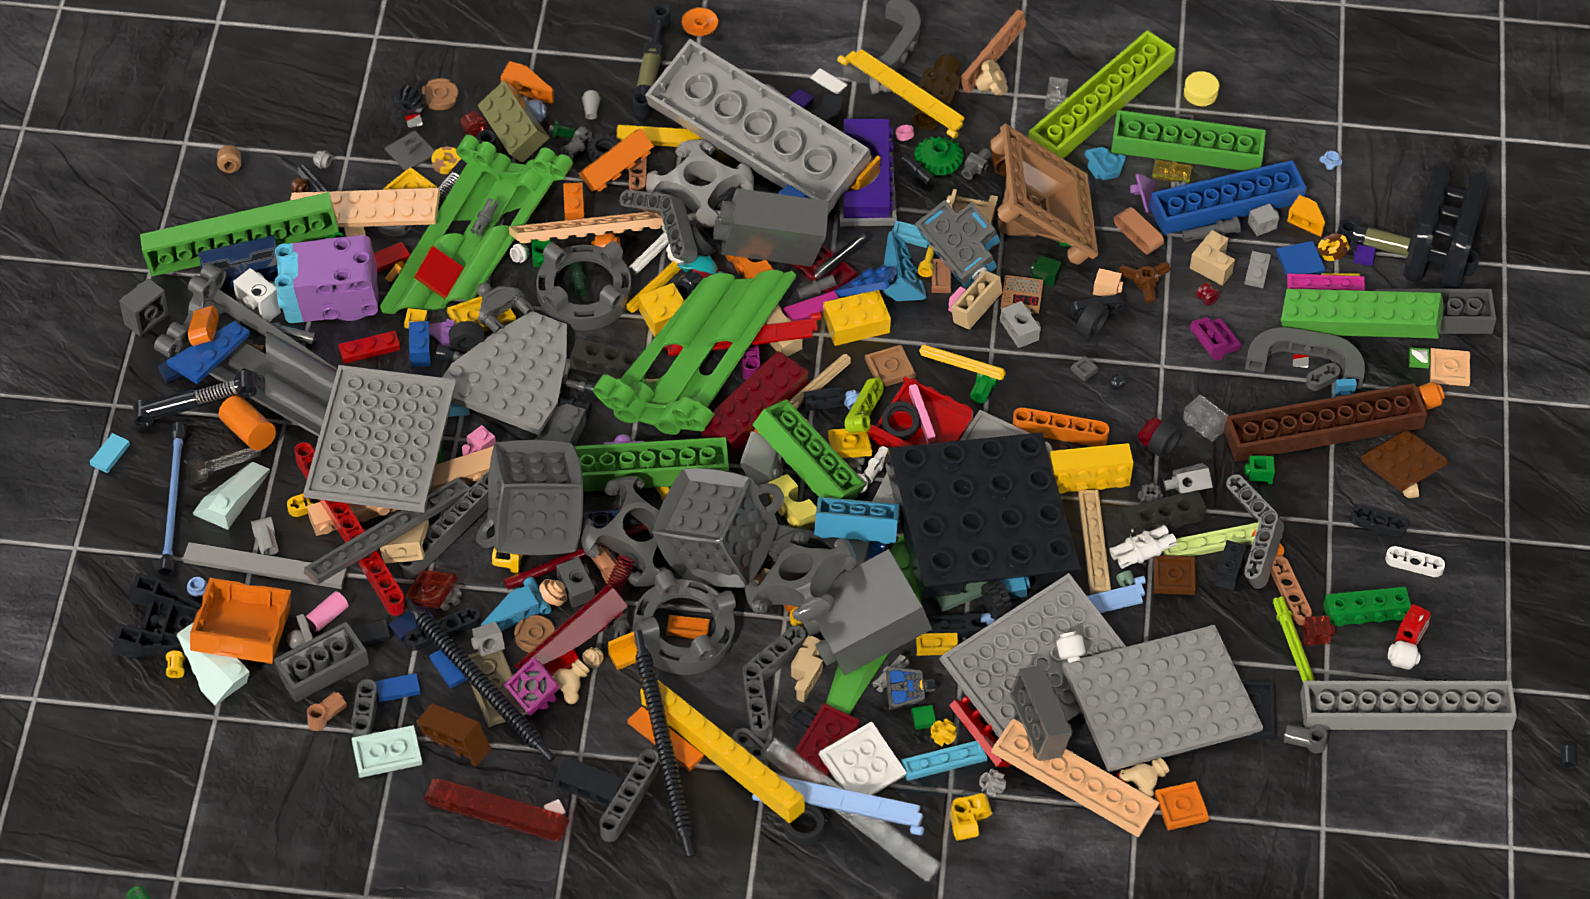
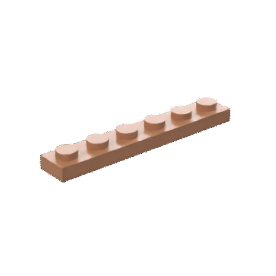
(994, 49)

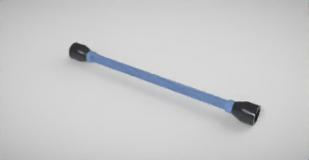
(166, 564)

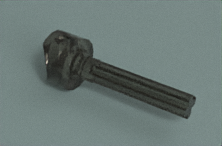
(200, 469)

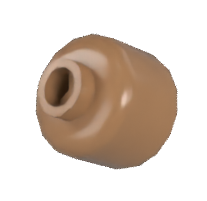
(229, 159)

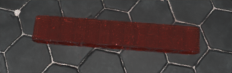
(496, 809)

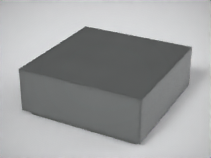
(1084, 368)

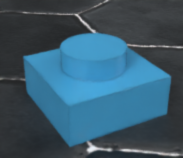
(1344, 387)

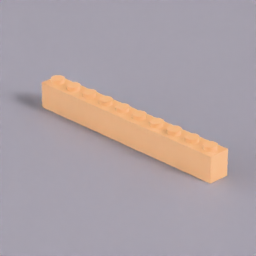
(468, 468)

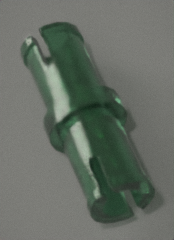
(578, 278)

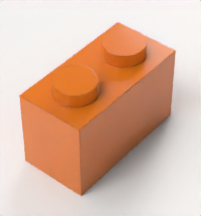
(573, 201)

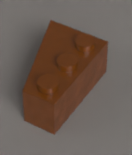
(455, 731)

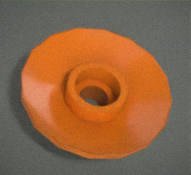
(699, 21)

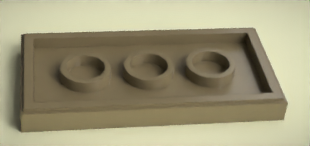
(498, 671)

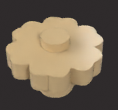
(992, 79)

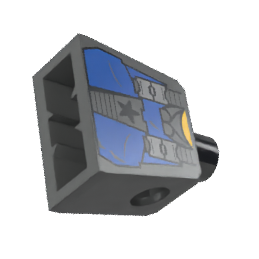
(906, 687)

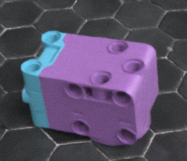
(327, 279)

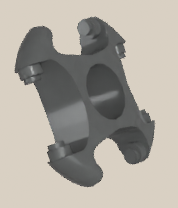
(614, 536)
(794, 561)

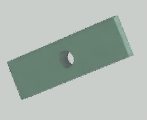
(968, 592)

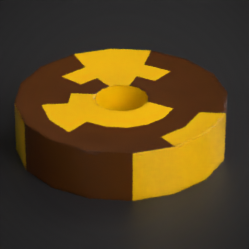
(1333, 247)

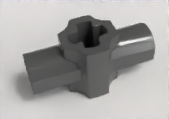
(976, 164)

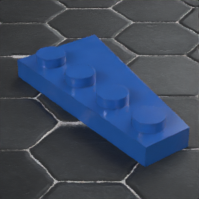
(200, 360)

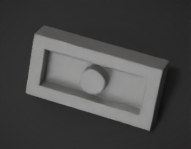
(1257, 269)

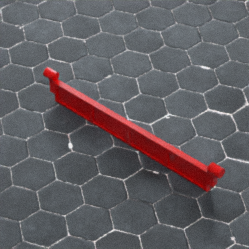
(768, 334)

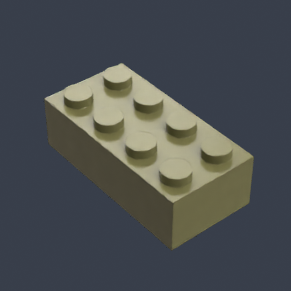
(513, 121)

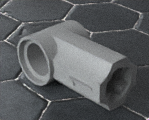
(264, 533)

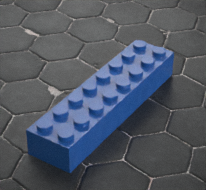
(1226, 197)

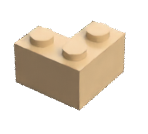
(1211, 259)

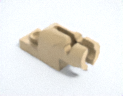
(806, 667)

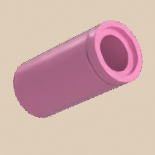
(326, 611)

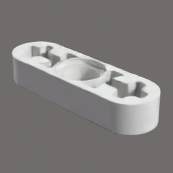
(1422, 557)

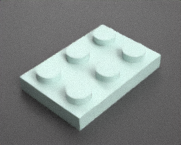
(386, 751)

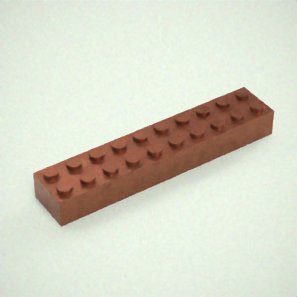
(1325, 422)

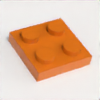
(1181, 805)

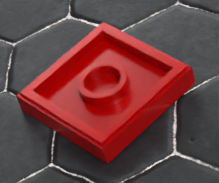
(438, 272)

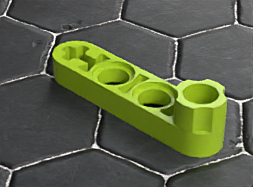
(858, 417)

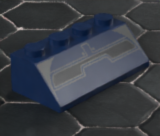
(240, 257)

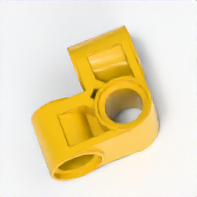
(974, 809)

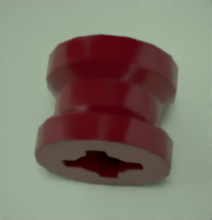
(1207, 294)

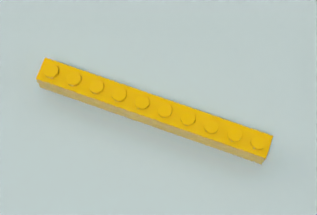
(730, 756)

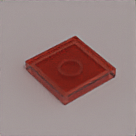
(431, 588)

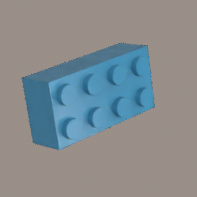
(856, 520)

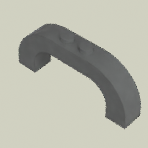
(908, 17)
(1306, 343)

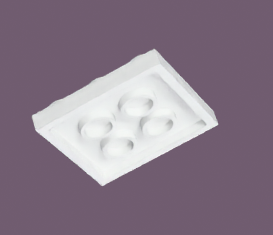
(863, 761)

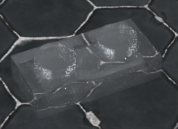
(1056, 92)

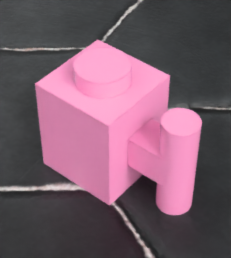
(478, 440)

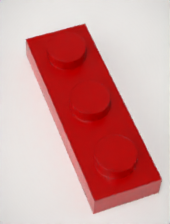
(369, 347)

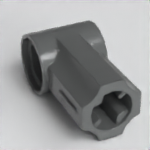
(1304, 737)

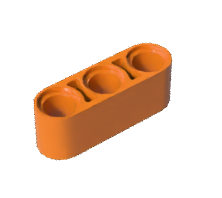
(203, 325)

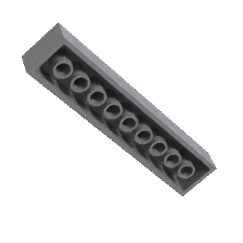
(1408, 705)

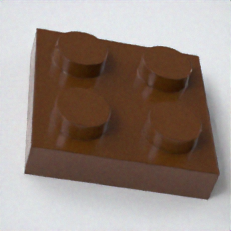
(1174, 574)

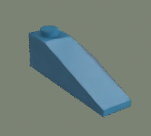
(905, 283)

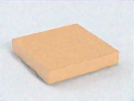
(1450, 367)

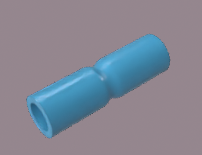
(544, 607)

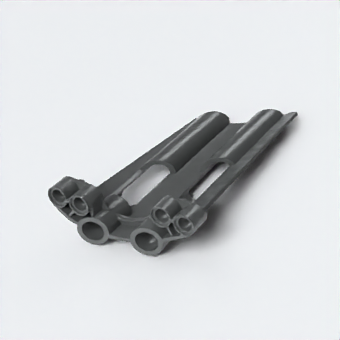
(294, 377)

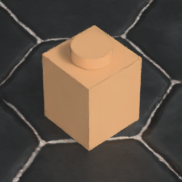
(1107, 283)

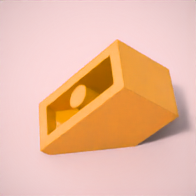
(1306, 215)

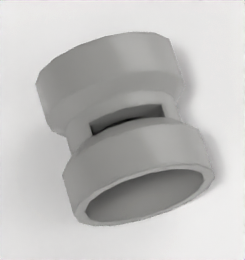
(876, 86)

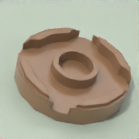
(440, 94)
(532, 632)

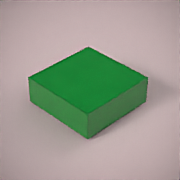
(923, 717)

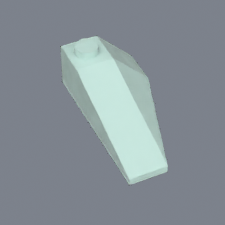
(230, 498)
(216, 674)

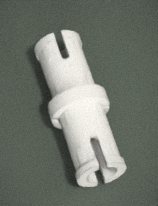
(875, 464)

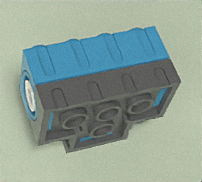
(960, 240)

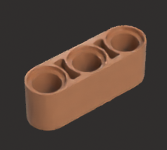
(1138, 230)

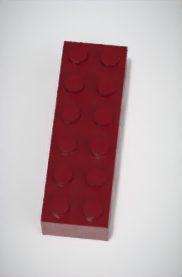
(770, 384)

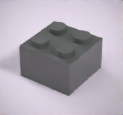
(144, 307)

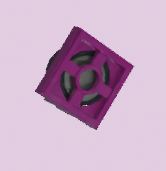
(533, 686)

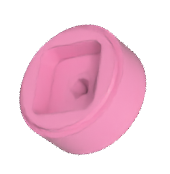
(904, 132)

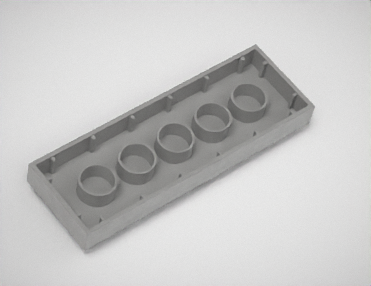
(757, 125)

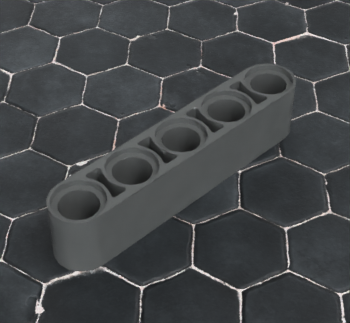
(629, 803)

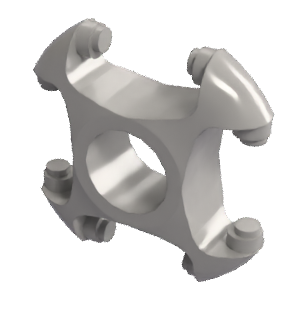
(700, 166)

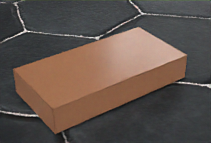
(940, 278)

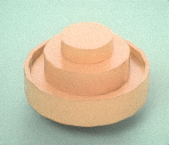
(553, 592)

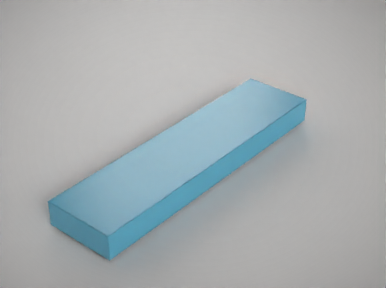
(943, 760)

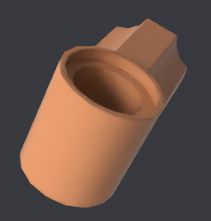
(606, 562)
(325, 711)

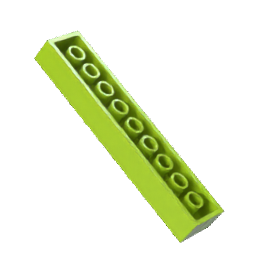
(1103, 95)

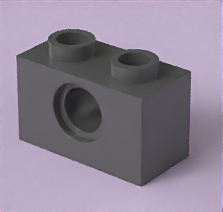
(577, 592)

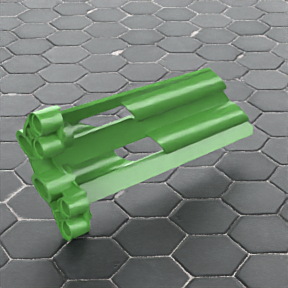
(484, 177)
(713, 312)

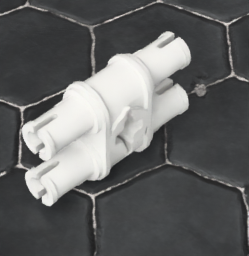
(1143, 546)

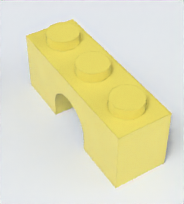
(796, 513)

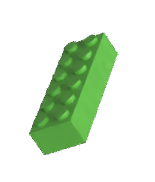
(808, 452)

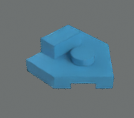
(1103, 163)

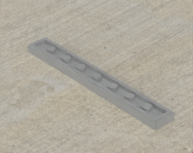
(255, 564)

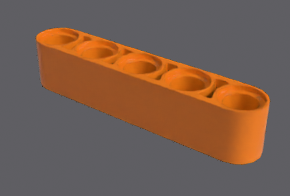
(1062, 427)

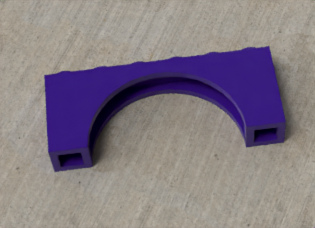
(873, 199)

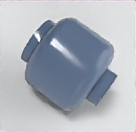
(538, 109)

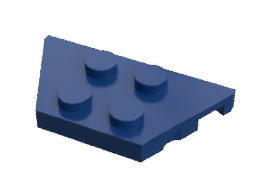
(868, 281)

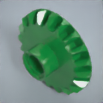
(939, 155)

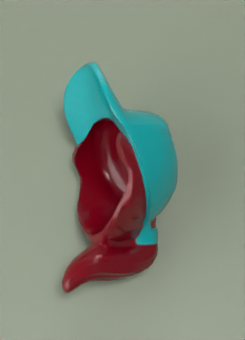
(703, 265)

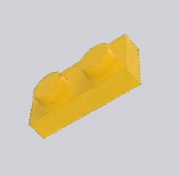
(935, 643)

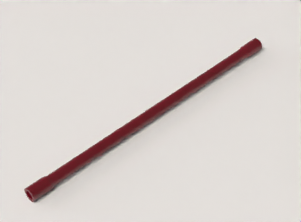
(518, 579)

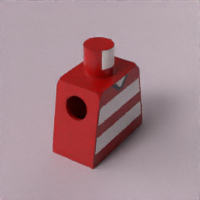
(1416, 622)

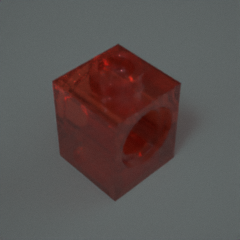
(1317, 630)

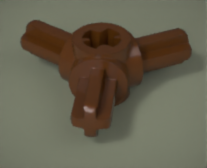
(1146, 278)

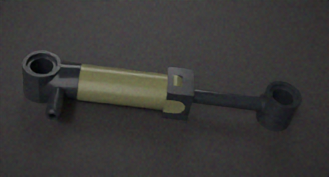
(651, 61)
(1388, 242)

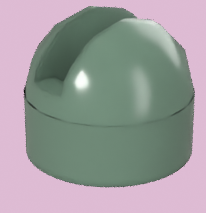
(1125, 578)

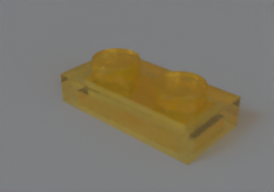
(1171, 171)

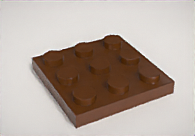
(1404, 460)

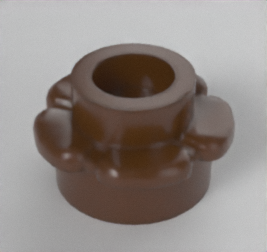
(299, 185)

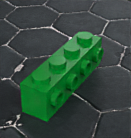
(1367, 606)

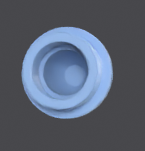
(850, 398)

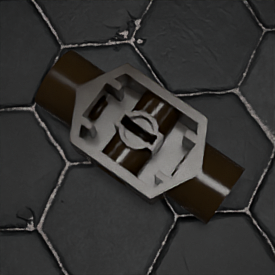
(942, 83)

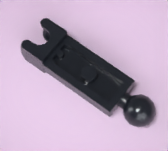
(962, 625)

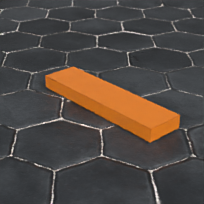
(685, 753)

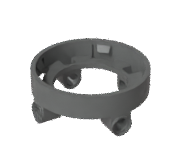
(612, 298)
(704, 652)

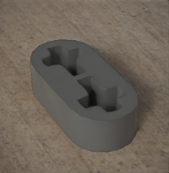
(1321, 375)

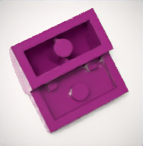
(1215, 337)

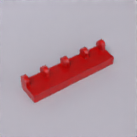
(977, 729)

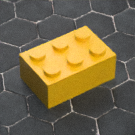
(856, 317)

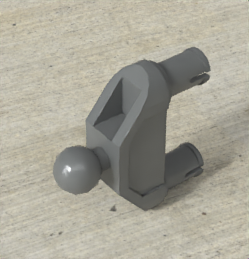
(497, 302)

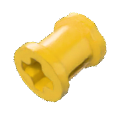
(175, 664)

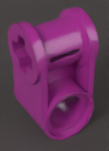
(750, 362)

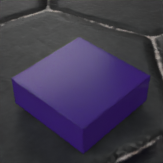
(801, 98)
(1364, 255)

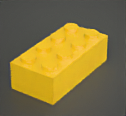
(1092, 467)

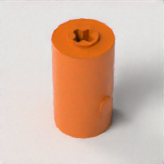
(247, 422)

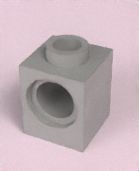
(1263, 219)
(492, 634)

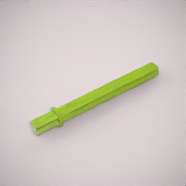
(1292, 637)

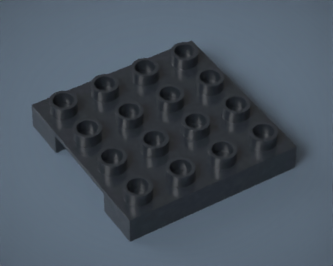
(980, 512)

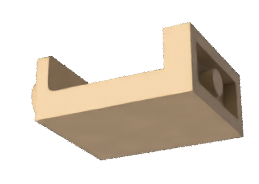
(988, 209)
(407, 546)

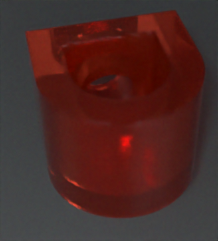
(472, 123)

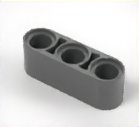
(362, 702)

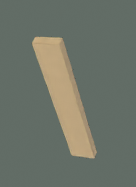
(1094, 541)

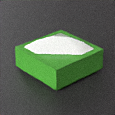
(1419, 358)

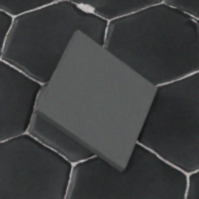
(410, 151)

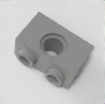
(1020, 324)

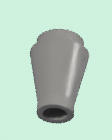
(591, 103)

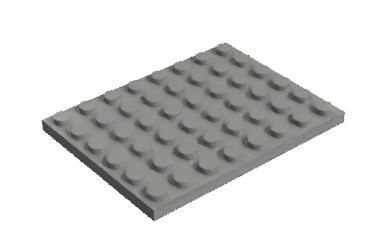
(380, 438)
(1027, 638)
(1162, 698)

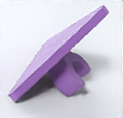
(1144, 188)
(440, 331)

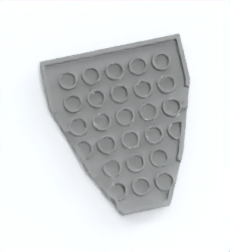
(514, 372)

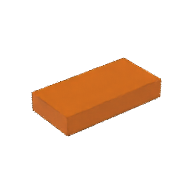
(687, 626)

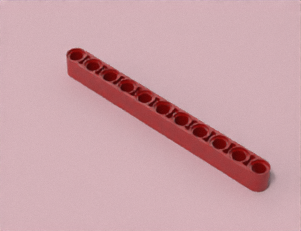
(342, 523)

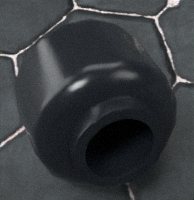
(688, 282)

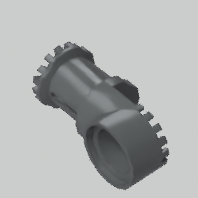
(577, 143)

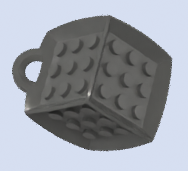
(534, 498)
(716, 526)

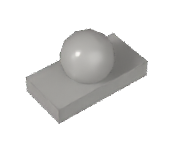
(300, 636)

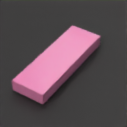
(924, 418)

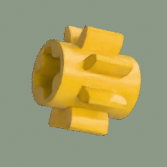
(943, 732)

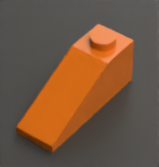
(527, 82)

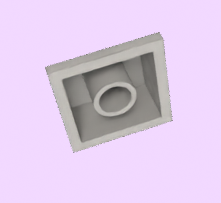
(761, 460)

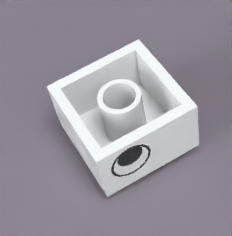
(257, 294)

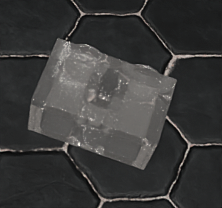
(1205, 418)

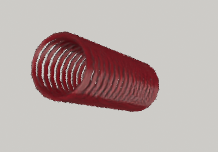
(611, 575)

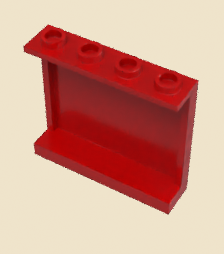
(946, 416)

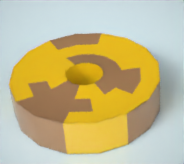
(440, 155)

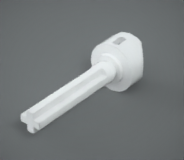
(650, 253)

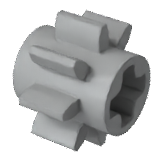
(992, 783)

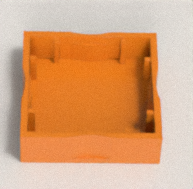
(240, 620)

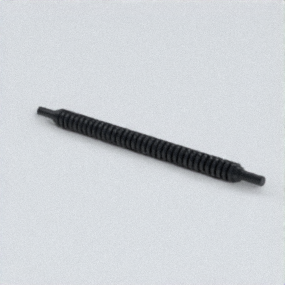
(478, 680)
(664, 744)

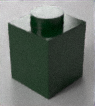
(1046, 270)

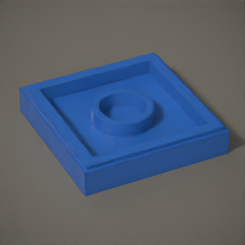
(1300, 259)

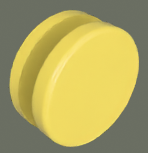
(1201, 88)

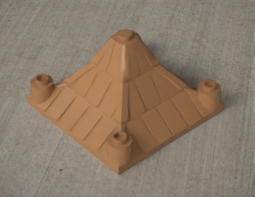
(1044, 195)

